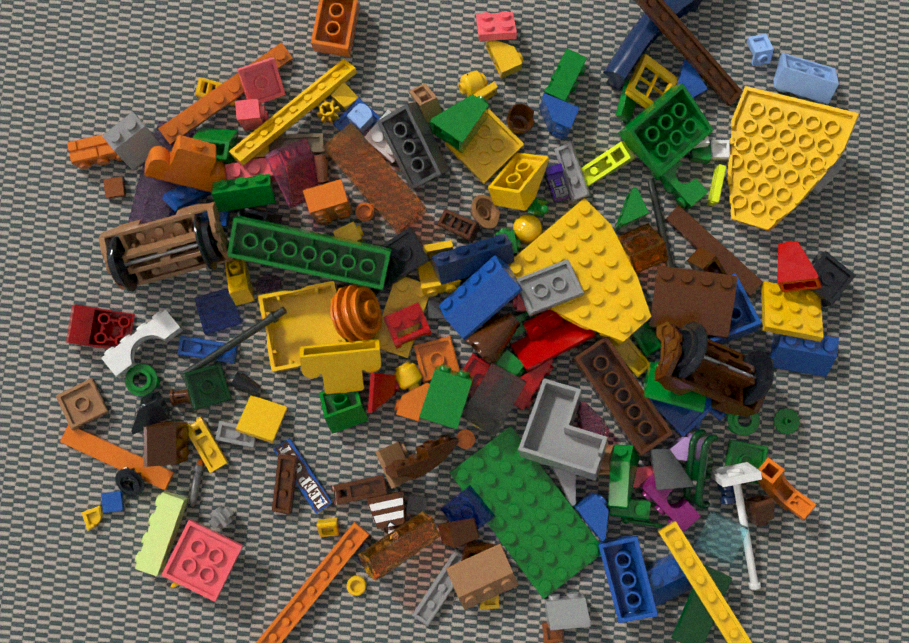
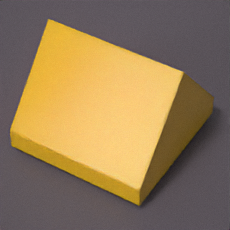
(328, 527)

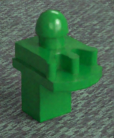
(538, 207)

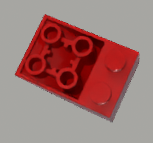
(98, 326)

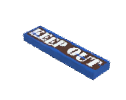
(306, 479)

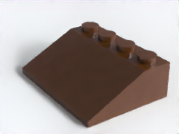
(693, 296)

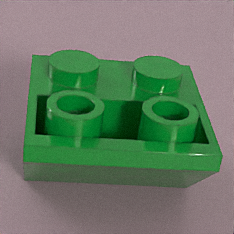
(222, 138)

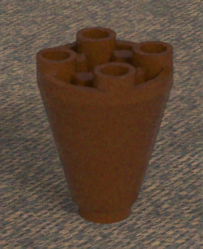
(494, 337)

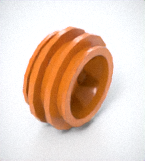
(355, 313)

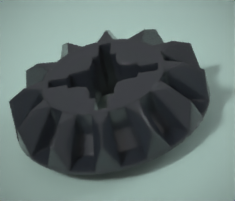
(127, 486)

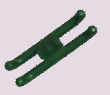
(699, 468)

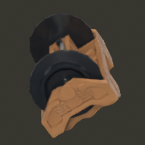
(143, 253)

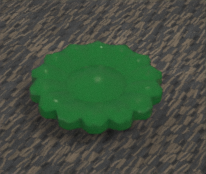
(786, 421)

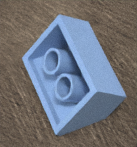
(805, 78)

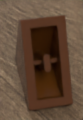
(458, 532)

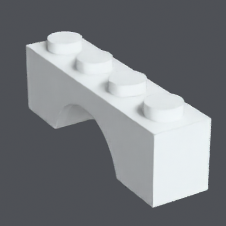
(122, 356)

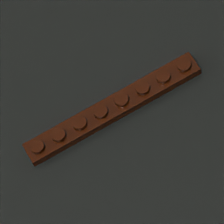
(691, 49)

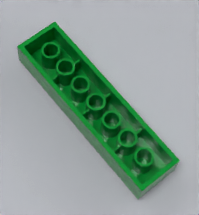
(308, 252)

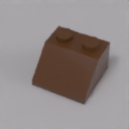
(166, 443)

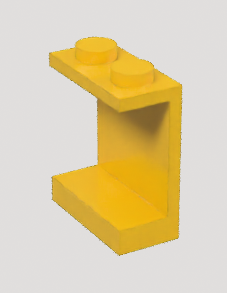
(428, 278)

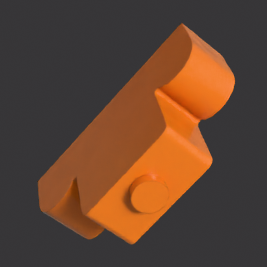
(188, 164)

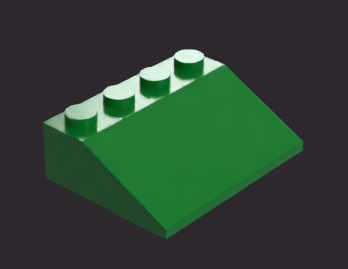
(666, 130)

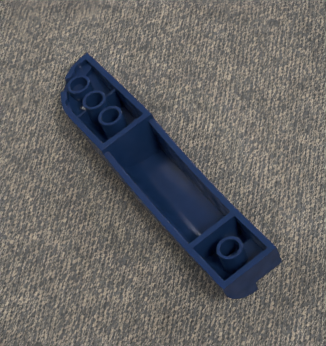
(639, 40)

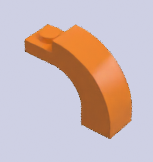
(782, 492)

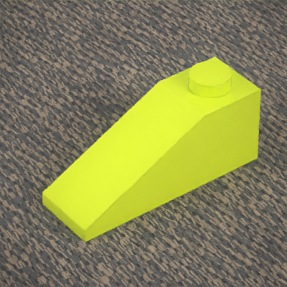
(607, 163)

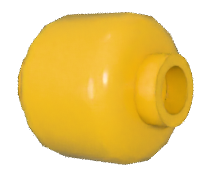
(472, 83)
(408, 376)

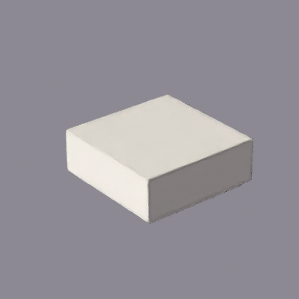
(720, 149)

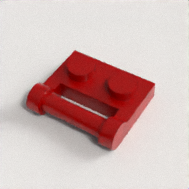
(405, 319)

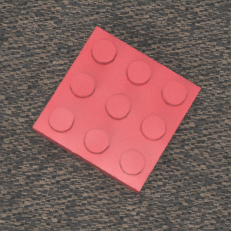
(202, 560)

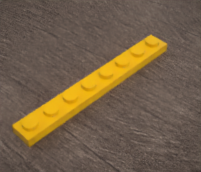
(292, 112)
(703, 584)

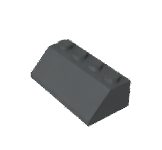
(413, 145)

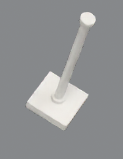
(734, 476)

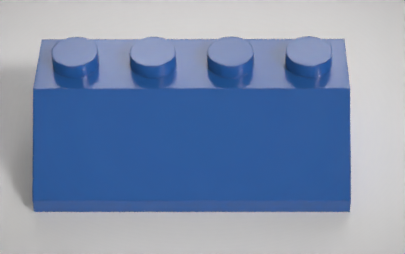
(480, 297)
(628, 578)

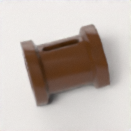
(175, 397)

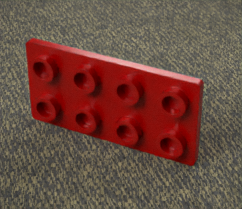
(547, 338)

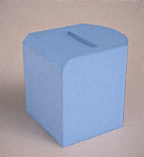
(361, 117)

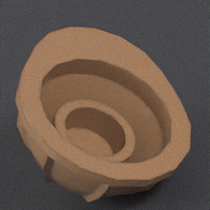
(485, 211)

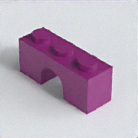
(680, 511)

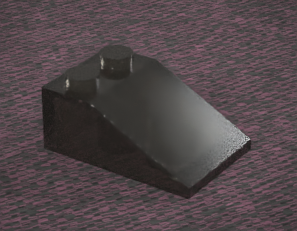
(493, 399)

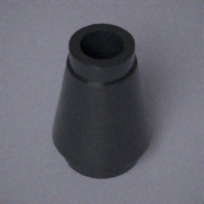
(245, 384)

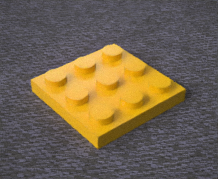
(489, 148)
(791, 312)

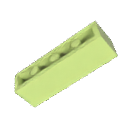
(161, 533)

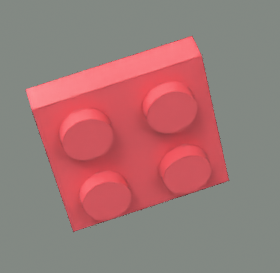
(496, 26)
(261, 80)

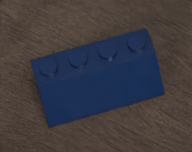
(469, 258)

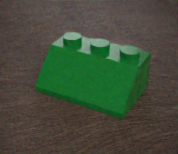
(656, 391)

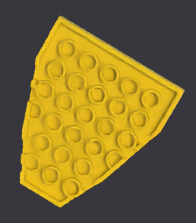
(781, 153)
(611, 289)

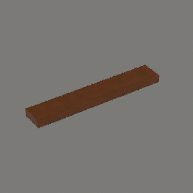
(700, 237)

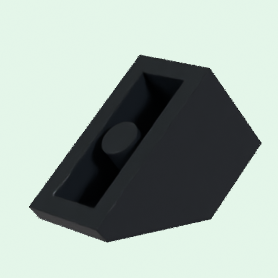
(150, 411)

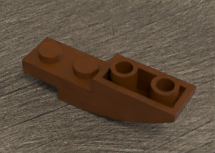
(426, 459)

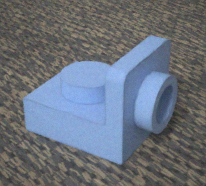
(761, 49)

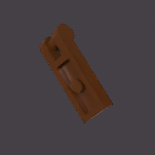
(359, 489)

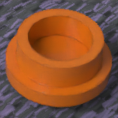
(364, 211)
(466, 439)

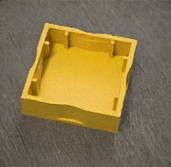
(304, 324)

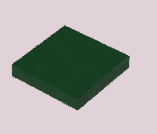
(206, 386)

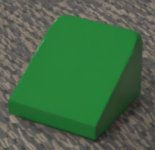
(701, 154)

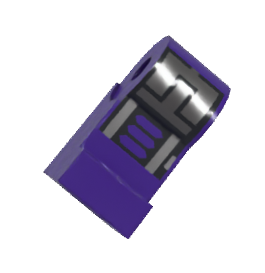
(556, 183)

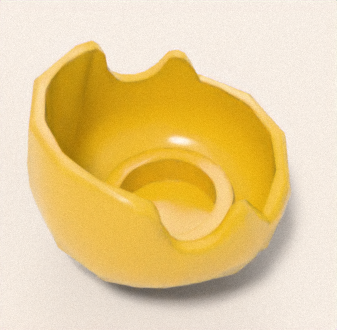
(527, 228)

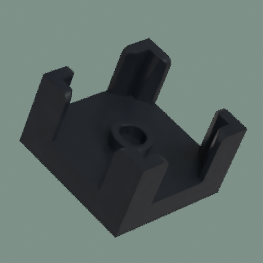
(833, 276)

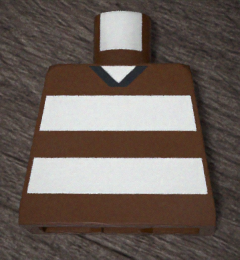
(388, 510)

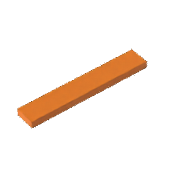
(116, 456)

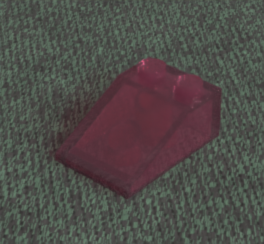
(293, 170)

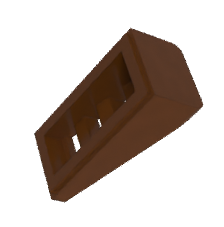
(473, 231)

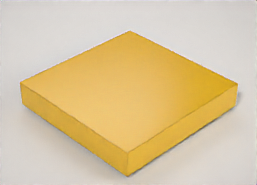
(261, 419)

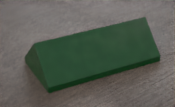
(695, 620)

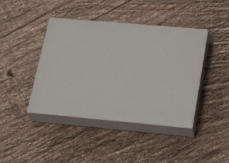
(549, 287)

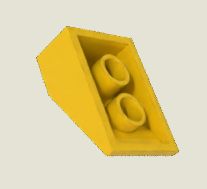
(518, 181)

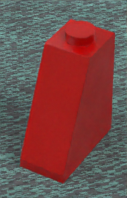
(795, 269)

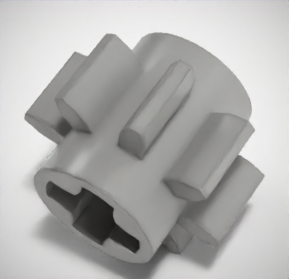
(221, 517)

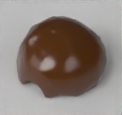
(520, 118)

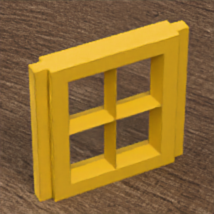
(659, 70)

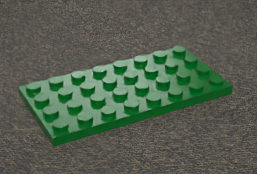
(529, 513)

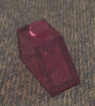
(591, 421)

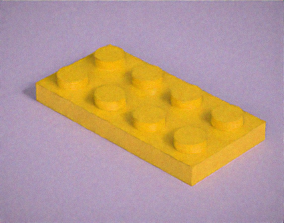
(402, 295)

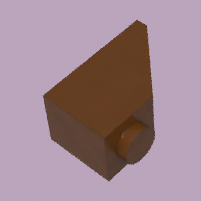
(705, 261)
(760, 509)

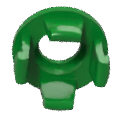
(152, 380)
(736, 428)

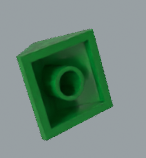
(632, 210)

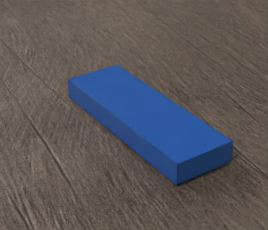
(201, 348)

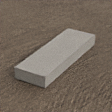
(572, 172)

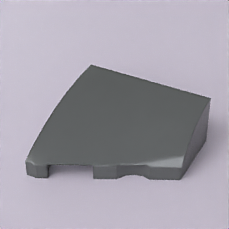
(668, 471)

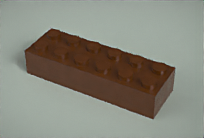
(622, 396)

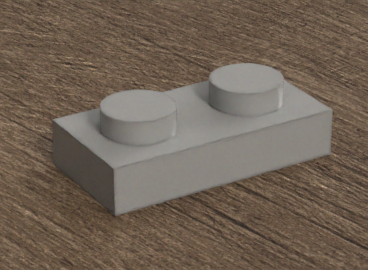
(227, 433)

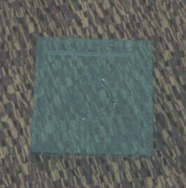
(721, 536)

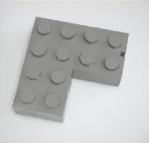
(554, 440)

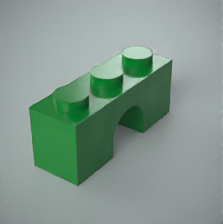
(685, 194)

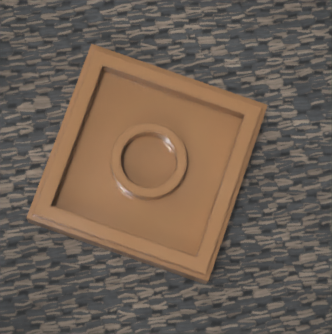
(82, 404)

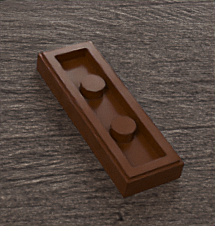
(285, 483)

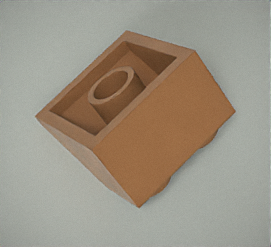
(387, 456)

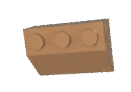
(482, 576)

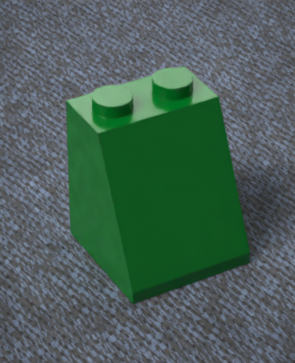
(460, 122)
(446, 396)

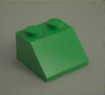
(343, 410)

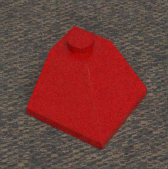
(381, 390)

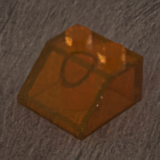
(643, 247)

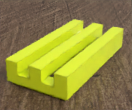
(716, 185)

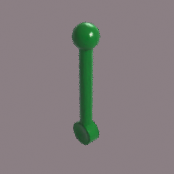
(627, 520)

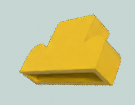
(341, 364)

